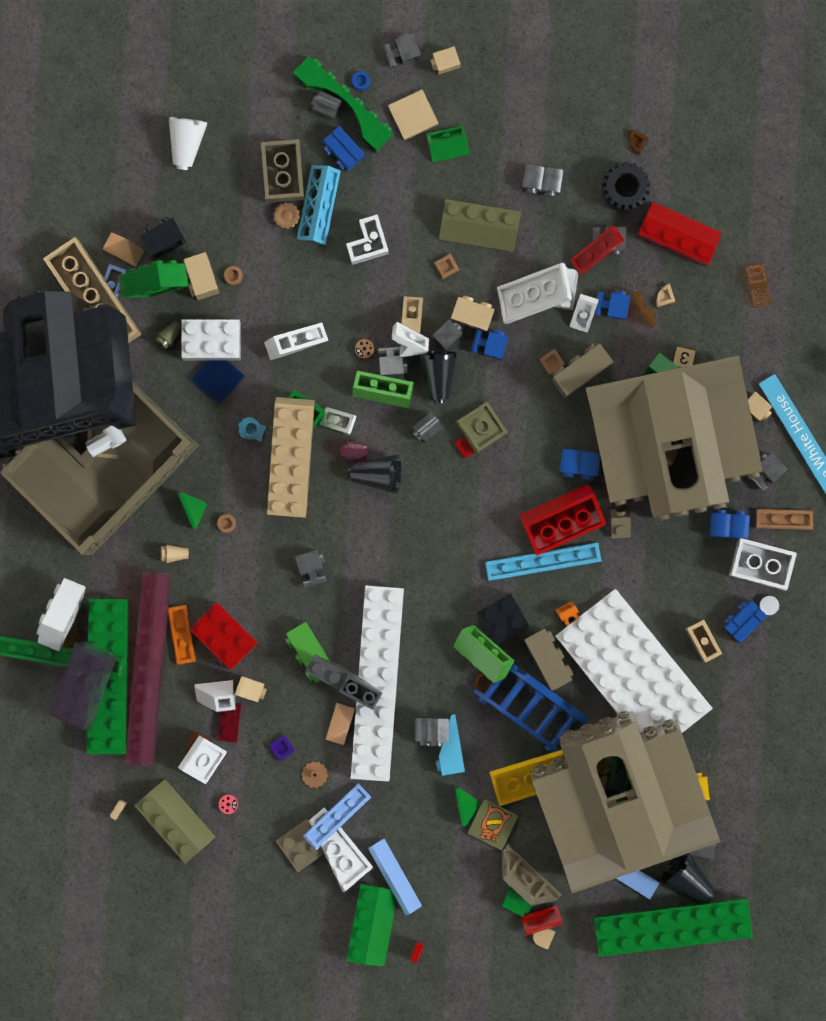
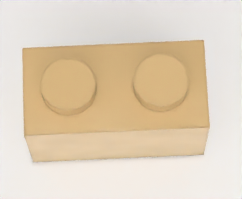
(472, 314)
(703, 641)

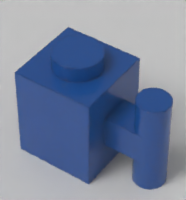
(616, 306)
(493, 346)

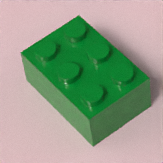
(153, 279)

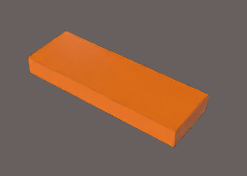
(181, 634)

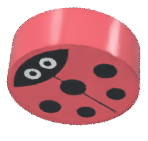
(228, 804)

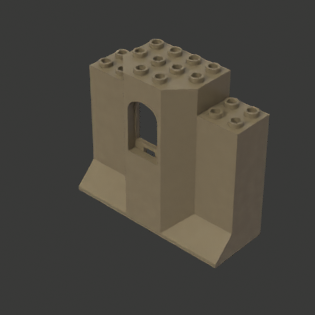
(693, 404)
(96, 495)
(609, 838)

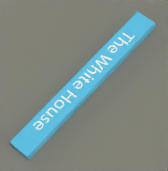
(796, 428)

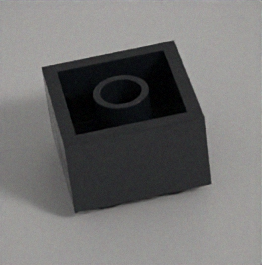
(162, 238)
(503, 619)

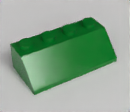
(372, 925)

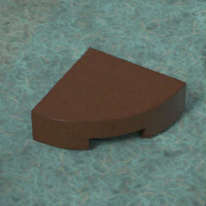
(637, 141)

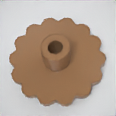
(286, 215)
(314, 774)

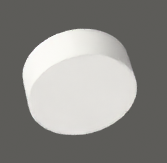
(769, 605)

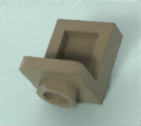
(620, 523)

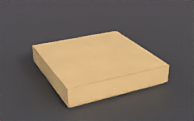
(413, 114)

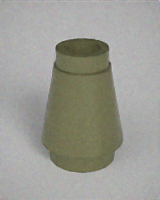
(168, 335)

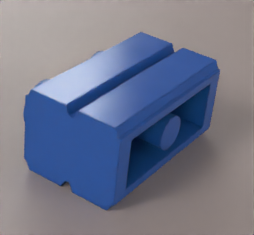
(343, 149)
(744, 620)

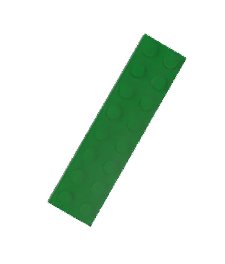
(110, 631)
(672, 927)

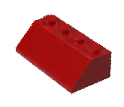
(679, 234)
(562, 519)

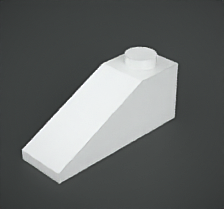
(295, 341)

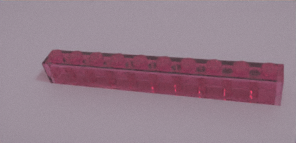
(148, 669)

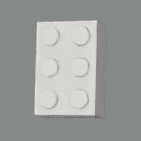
(211, 340)
(762, 564)
(60, 614)

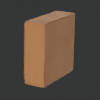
(446, 266)
(551, 362)

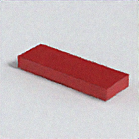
(597, 250)

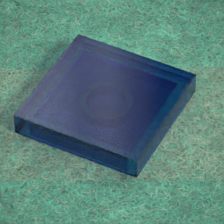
(218, 379)

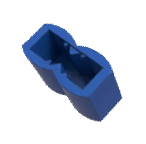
(580, 463)
(729, 525)

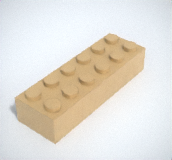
(81, 276)
(290, 457)

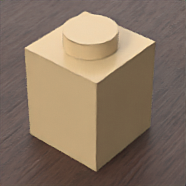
(445, 60)
(759, 407)

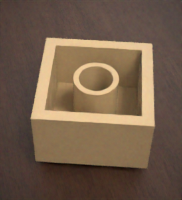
(201, 276)

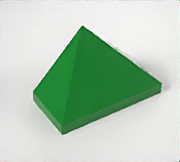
(194, 508)
(467, 805)

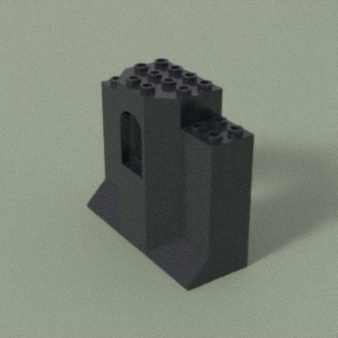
(73, 386)

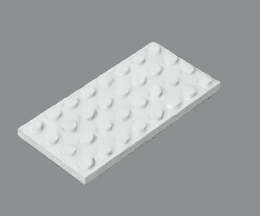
(631, 666)

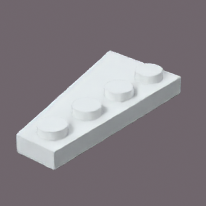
(343, 856)

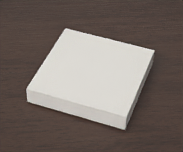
(202, 759)

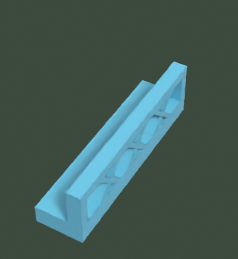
(322, 204)

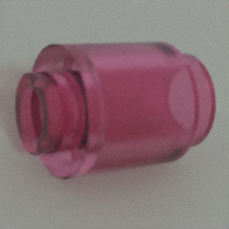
(353, 450)

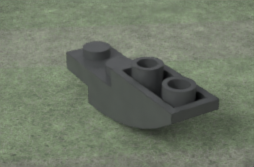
(344, 681)

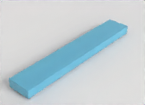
(544, 562)

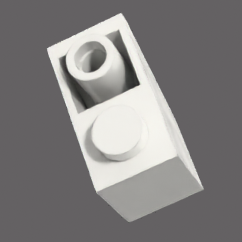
(216, 695)

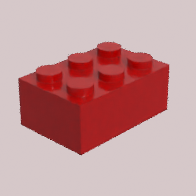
(223, 636)

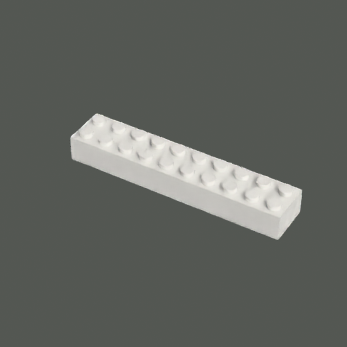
(378, 667)

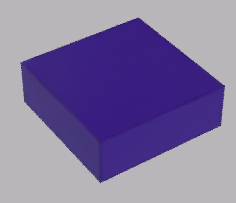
(281, 747)

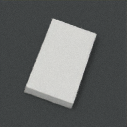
(534, 293)

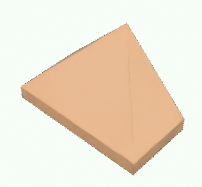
(123, 249)
(340, 724)

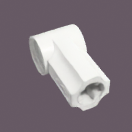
(108, 439)

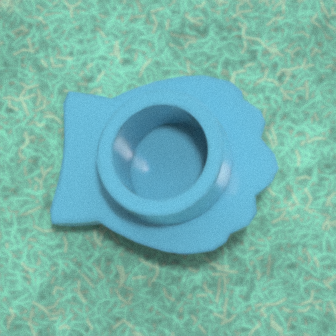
(251, 429)

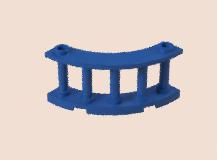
(540, 692)

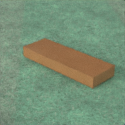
(783, 519)

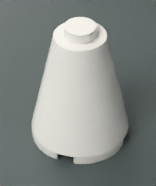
(185, 140)

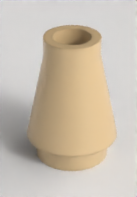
(173, 553)

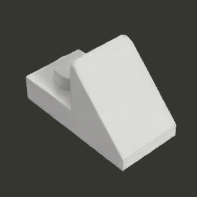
(584, 313)
(411, 341)
(338, 420)

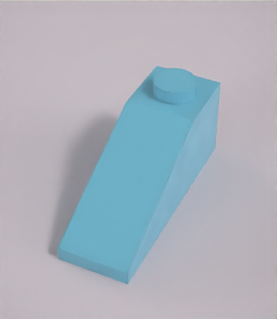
(450, 755)

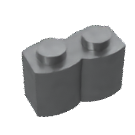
(542, 180)
(431, 731)

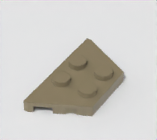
(526, 879)

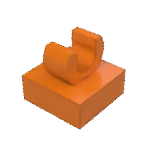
(567, 611)

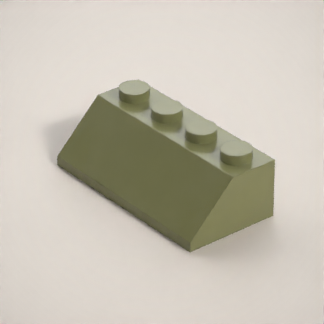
(479, 225)
(175, 821)

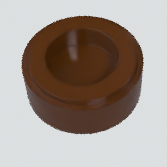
(481, 682)

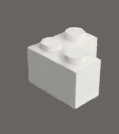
(373, 243)

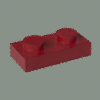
(229, 724)

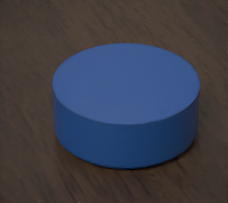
(360, 81)

